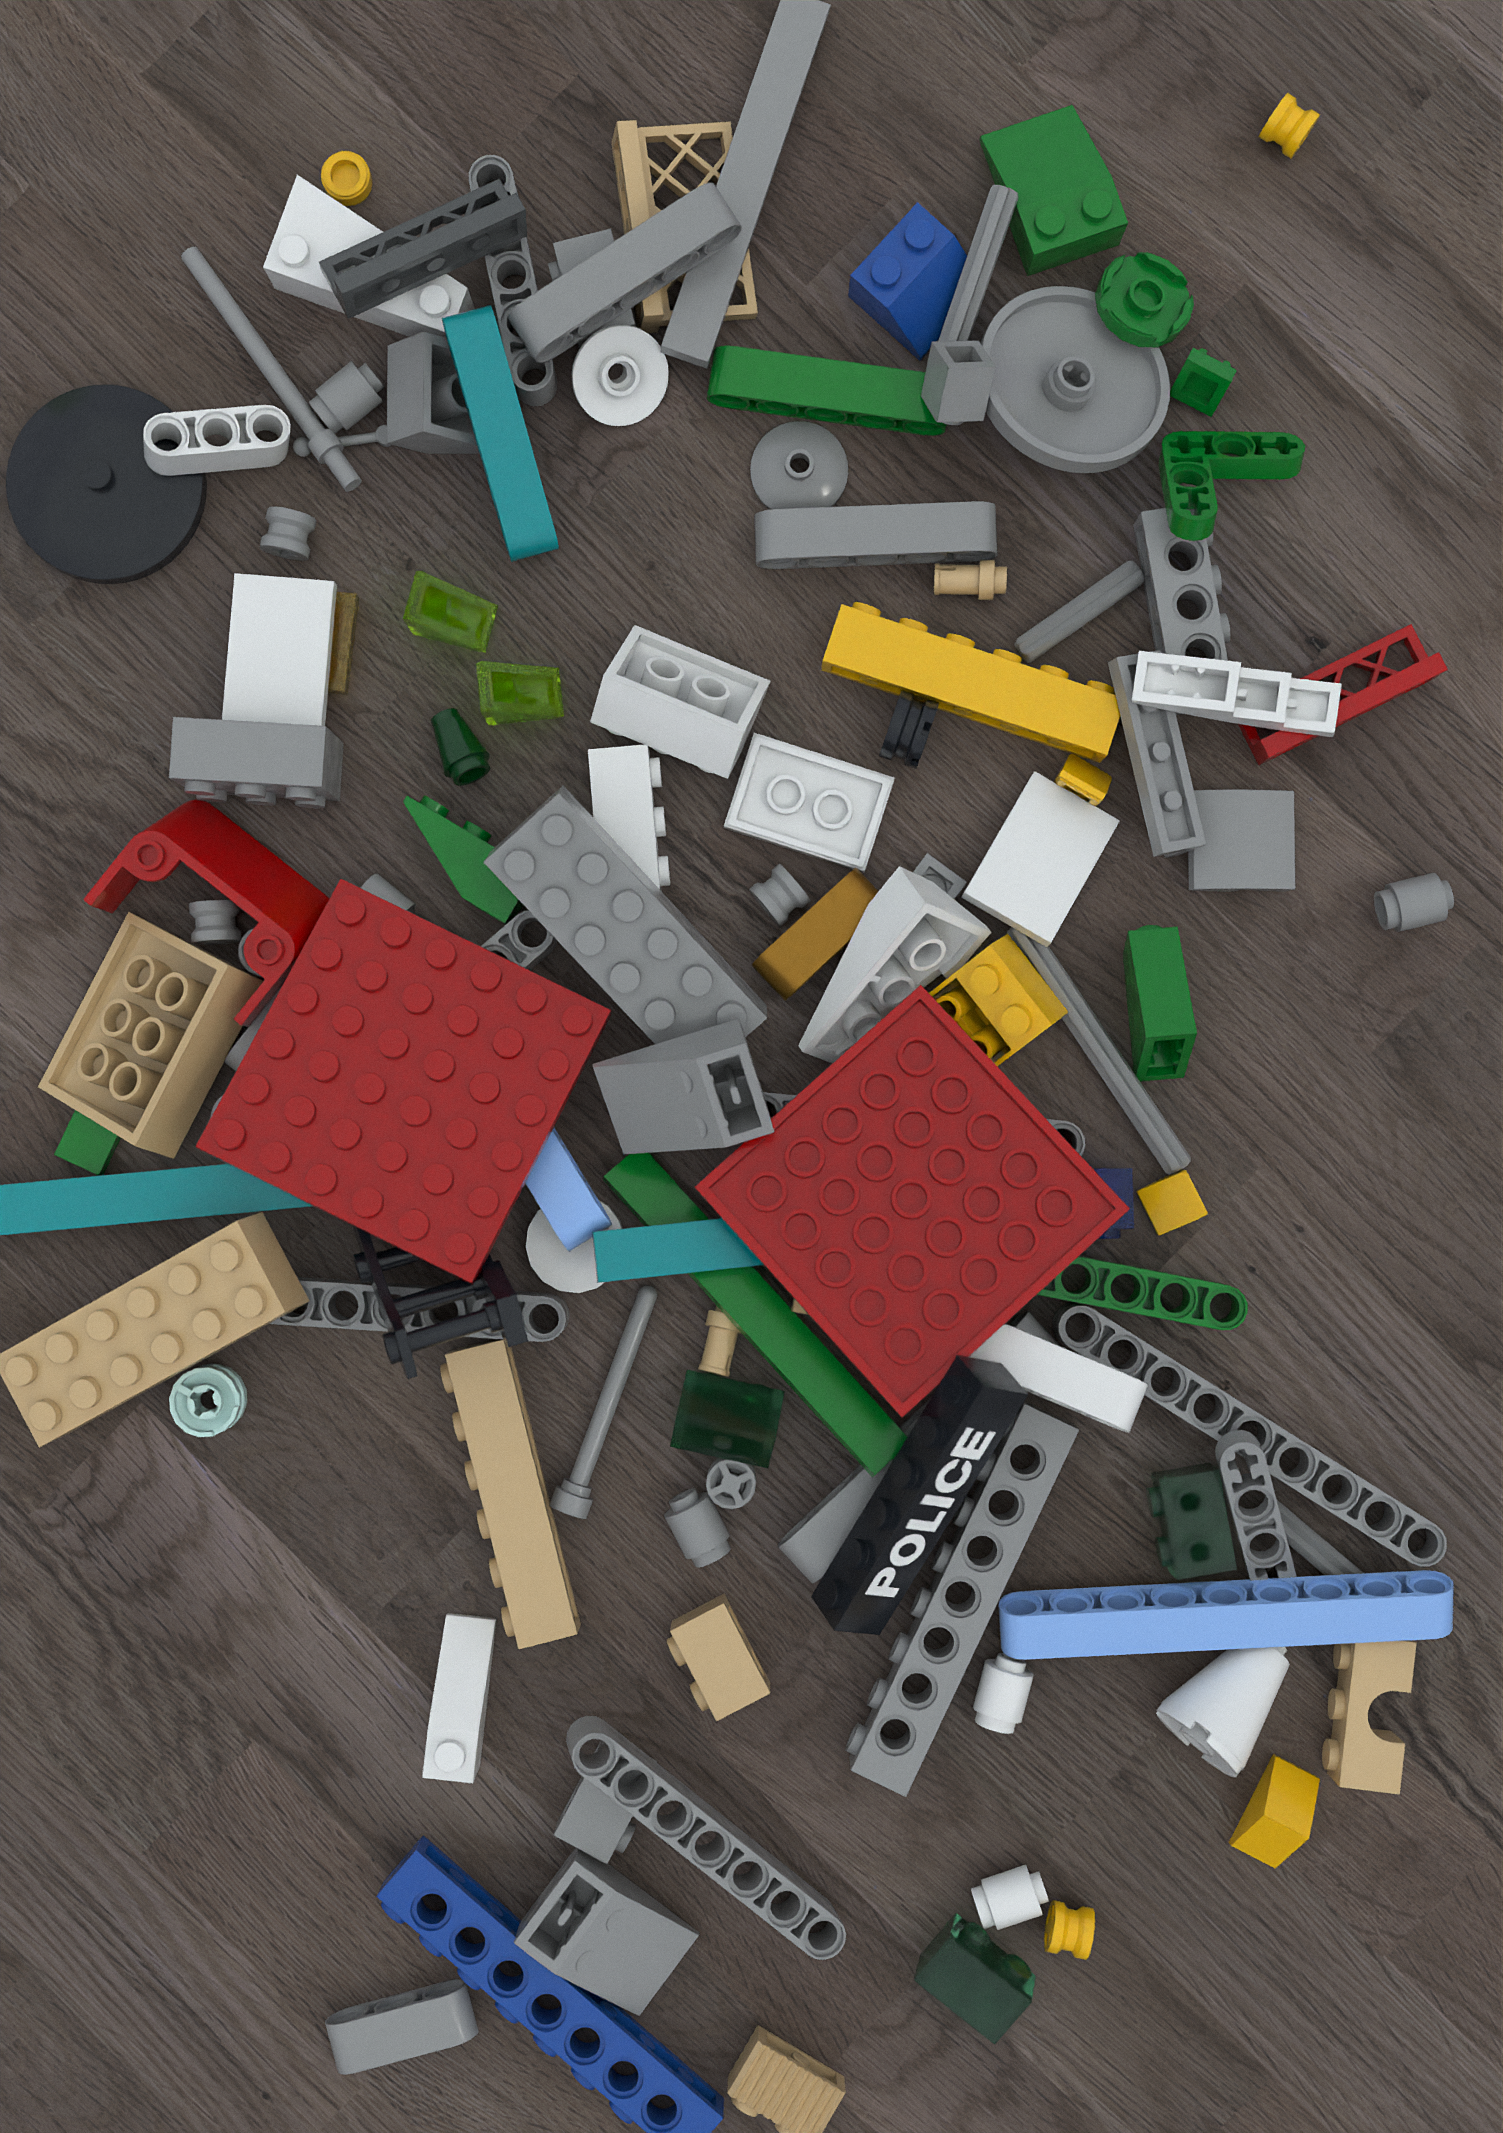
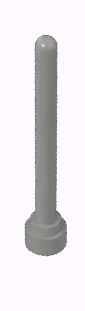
(574, 1492)

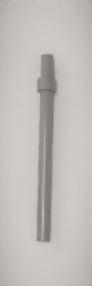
(323, 442)

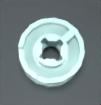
(228, 1395)

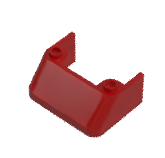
(239, 869)

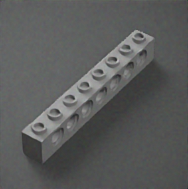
(897, 1761)

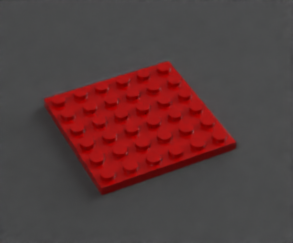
(405, 1081)
(911, 1200)

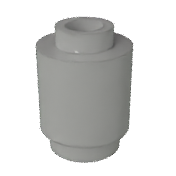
(347, 396)
(1413, 902)
(698, 1527)

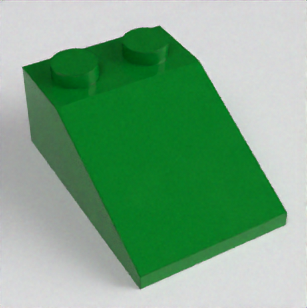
(1062, 186)

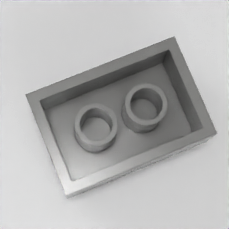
(256, 761)

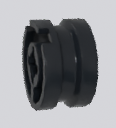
(909, 729)

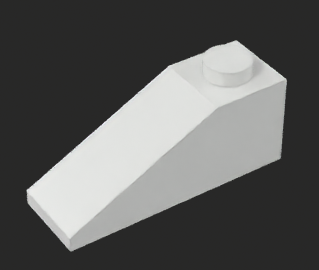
(460, 1699)

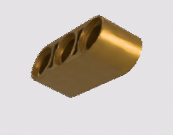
(816, 936)

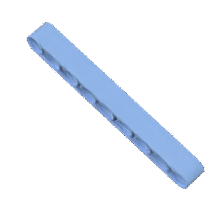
(1226, 1615)

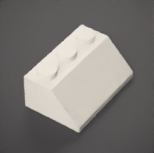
(679, 701)

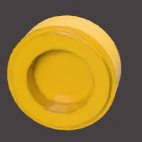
(346, 178)

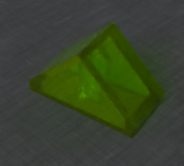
(448, 613)
(518, 692)

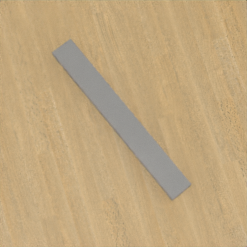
(748, 175)

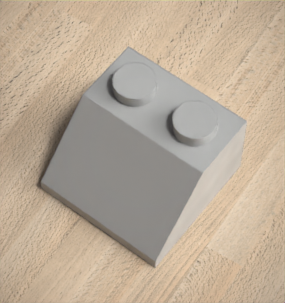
(426, 398)

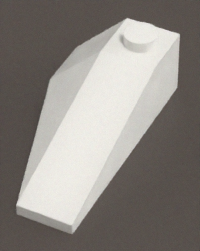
(901, 942)

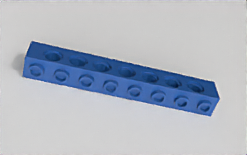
(621, 2038)

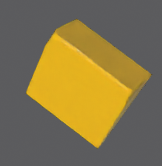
(1083, 779)
(1172, 1202)

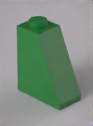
(1158, 1003)

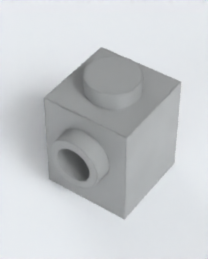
(957, 381)

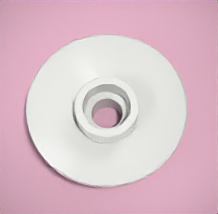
(635, 391)

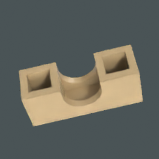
(1356, 1752)

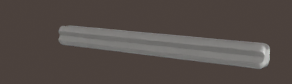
(1106, 1057)

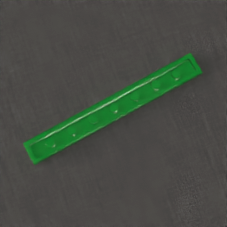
(768, 1323)

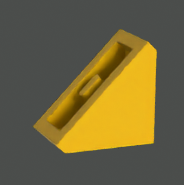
(1277, 1813)

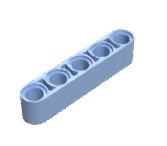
(565, 1195)

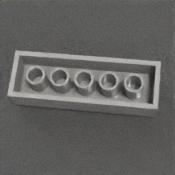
(620, 924)

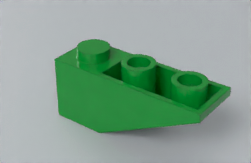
(463, 857)

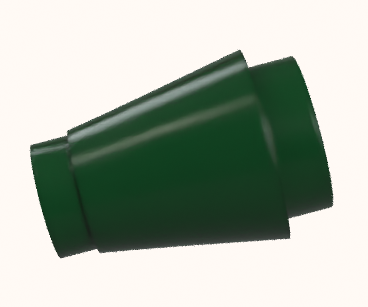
(459, 748)

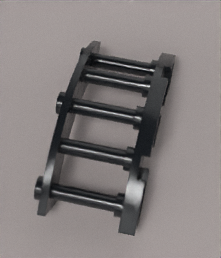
(499, 1312)

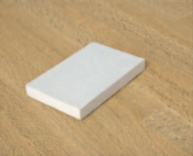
(279, 650)
(808, 802)
(1040, 859)

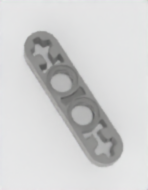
(1262, 1519)

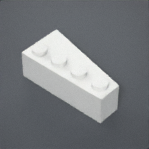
(320, 227)

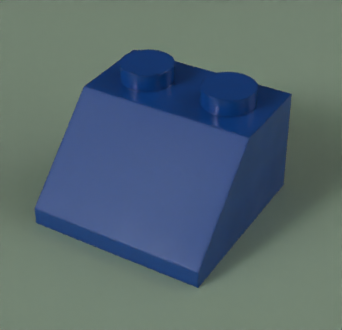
(910, 280)

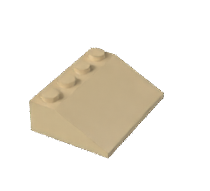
(149, 1036)

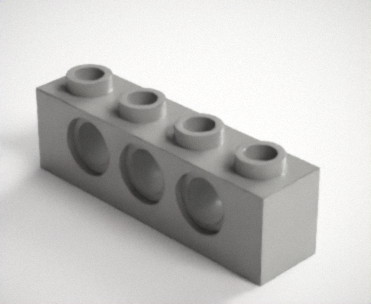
(1167, 585)

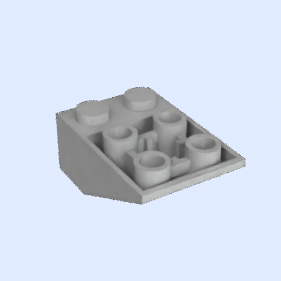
(686, 1093)
(604, 1933)

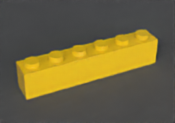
(973, 682)

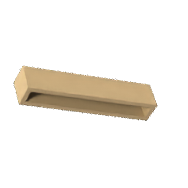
(512, 1493)

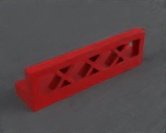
(1357, 703)

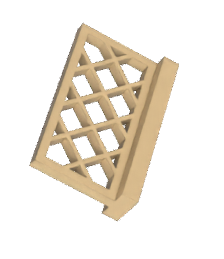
(637, 201)

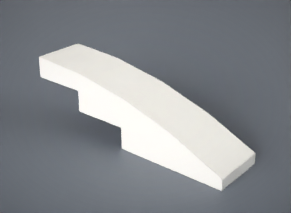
(1235, 693)

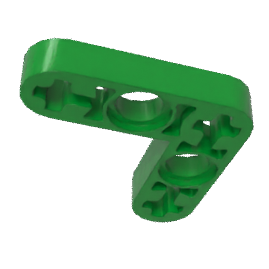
(1200, 458)

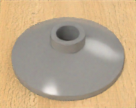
(781, 486)

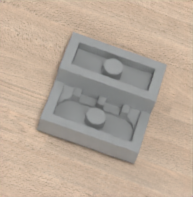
(1246, 841)

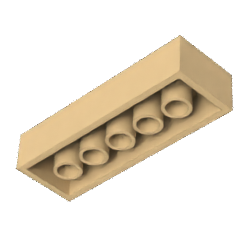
(151, 1328)

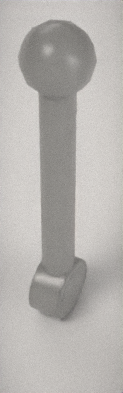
(301, 447)

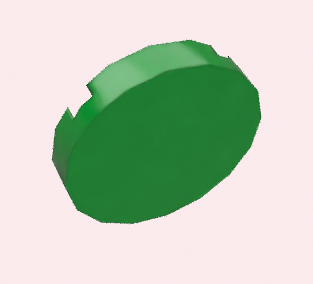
(1144, 300)

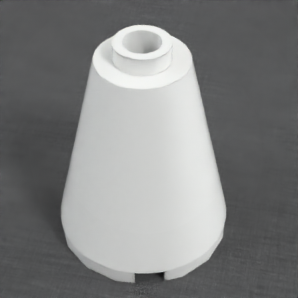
(1226, 1705)

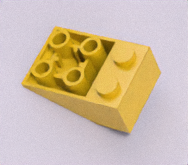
(999, 1000)

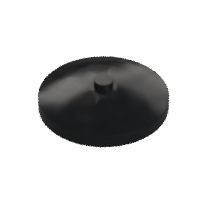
(89, 495)

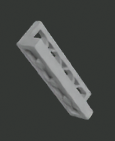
(1158, 767)

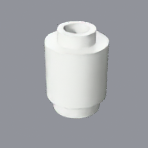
(1002, 1693)
(1009, 1897)

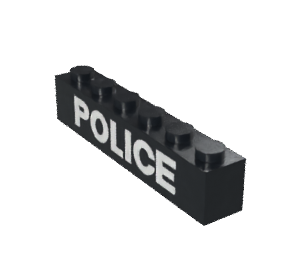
(919, 1495)

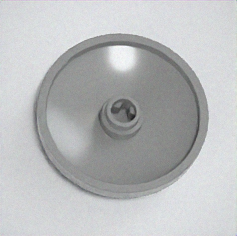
(1070, 385)

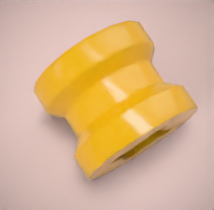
(1289, 125)
(1069, 1929)

